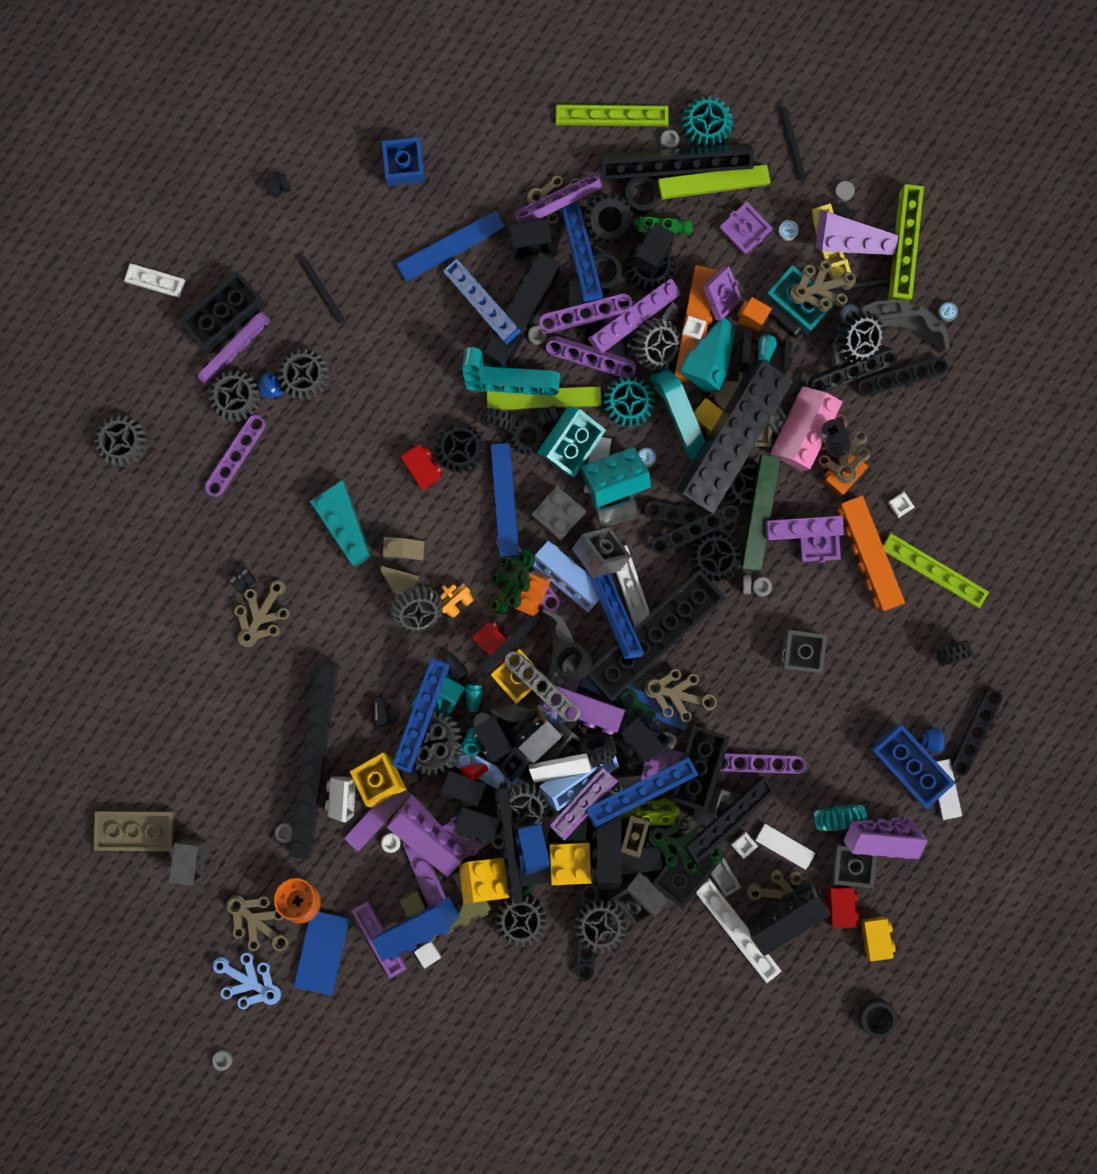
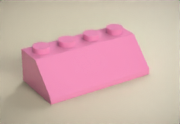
(801, 433)

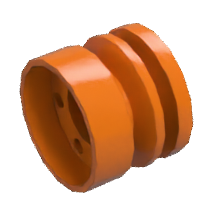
(288, 895)

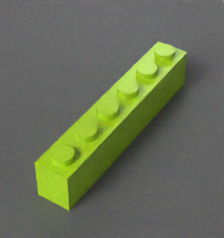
(908, 233)

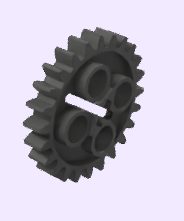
(437, 761)

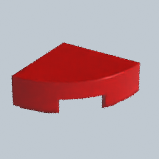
(474, 771)

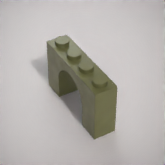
(415, 904)

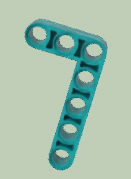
(506, 379)
(672, 391)

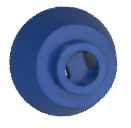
(270, 386)
(933, 740)

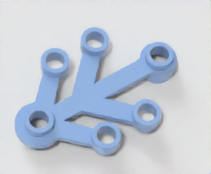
(249, 982)

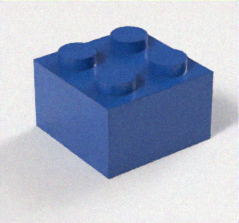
(403, 161)
(533, 849)

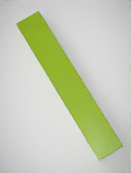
(611, 115)
(713, 182)
(566, 397)
(934, 570)

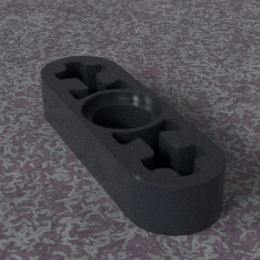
(782, 318)

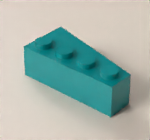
(341, 519)

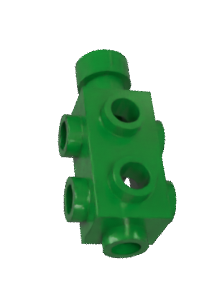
(675, 226)

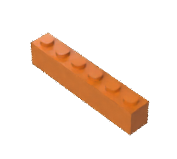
(699, 308)
(870, 554)

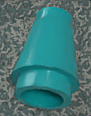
(766, 347)
(473, 696)
(470, 744)

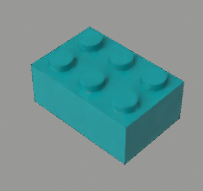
(804, 313)
(571, 441)
(616, 476)

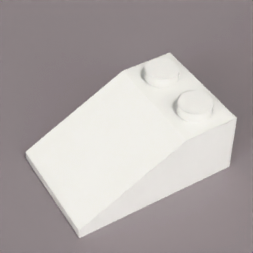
(341, 798)

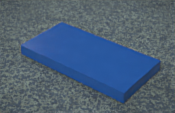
(322, 953)

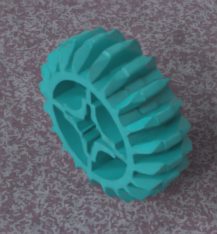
(700, 121)
(637, 401)
(838, 817)

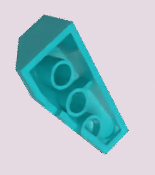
(710, 360)

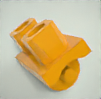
(460, 593)

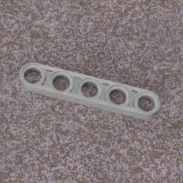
(551, 689)

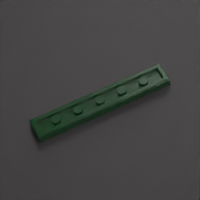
(760, 511)

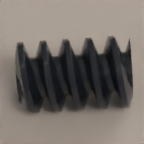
(835, 438)

